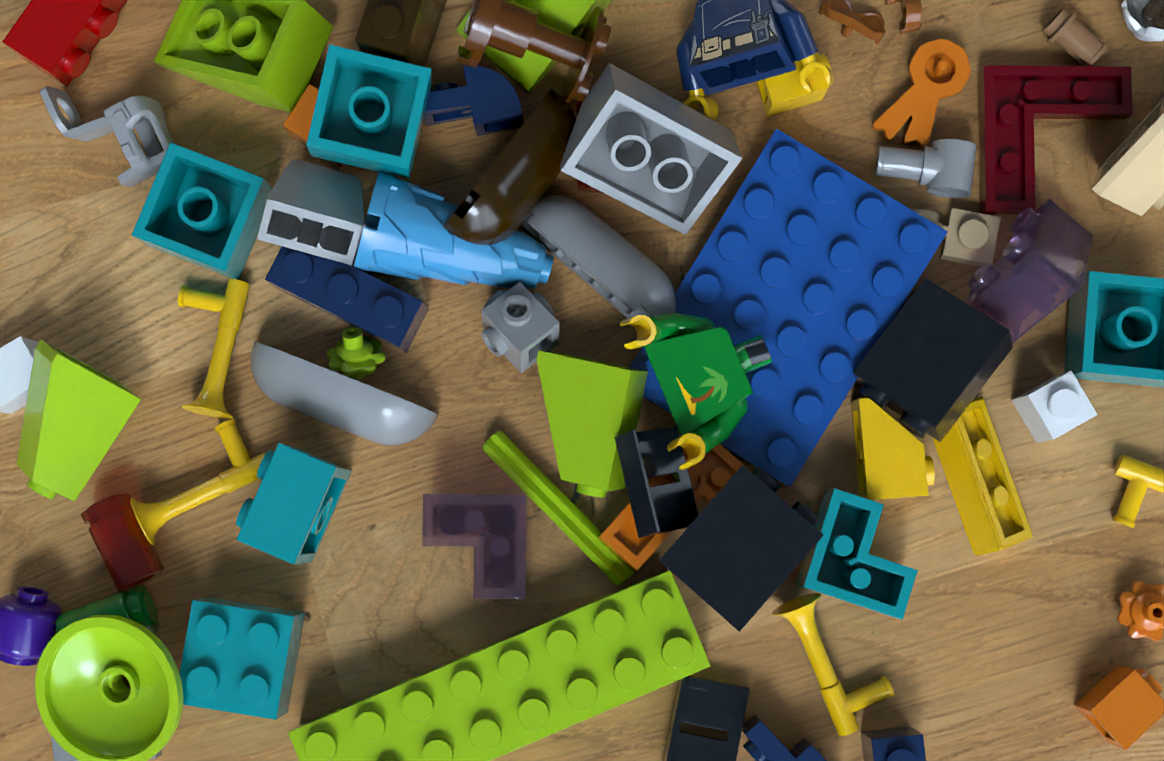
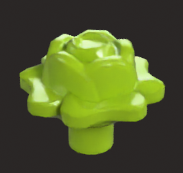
(355, 354)

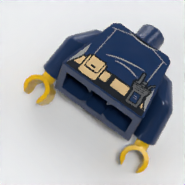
(741, 44)

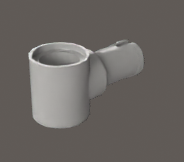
(943, 167)

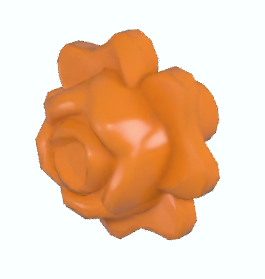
(1143, 610)

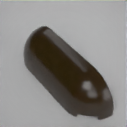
(516, 176)

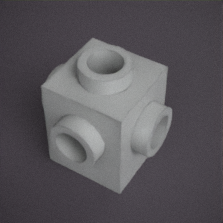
(519, 326)

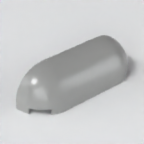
(600, 256)
(337, 398)

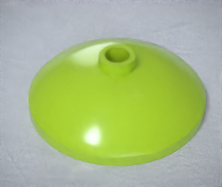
(88, 703)

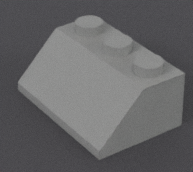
(649, 150)

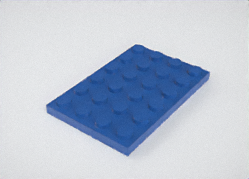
(817, 273)

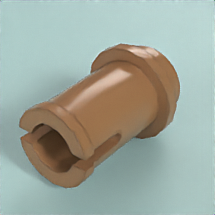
(1074, 38)

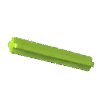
(556, 506)

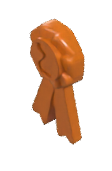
(936, 73)

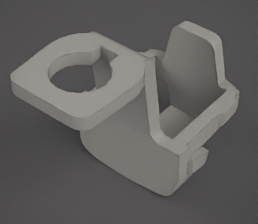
(137, 112)

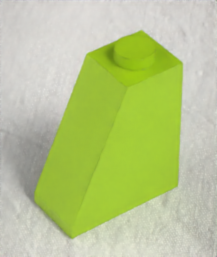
(586, 409)
(69, 422)

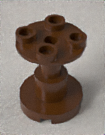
(515, 29)

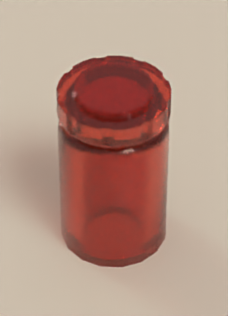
(122, 542)

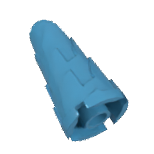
(409, 241)

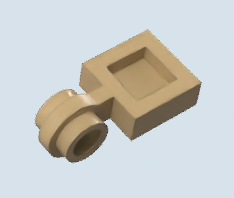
(969, 237)

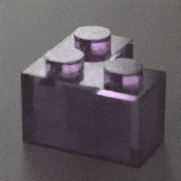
(1037, 269)
(496, 530)

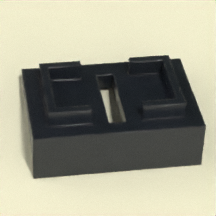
(663, 506)
(711, 706)

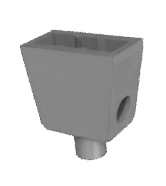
(315, 211)

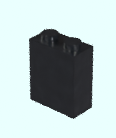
(932, 360)
(743, 545)

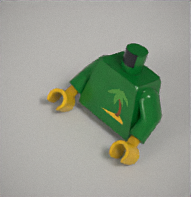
(699, 376)

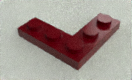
(1019, 94)

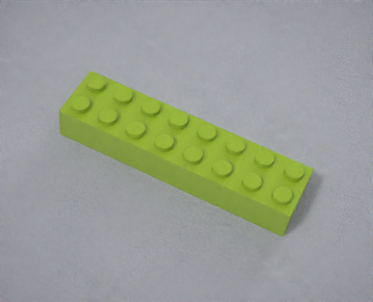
(520, 683)

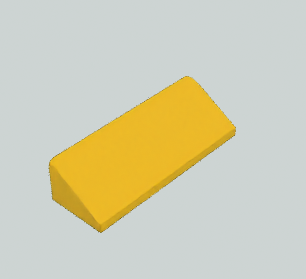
(982, 482)

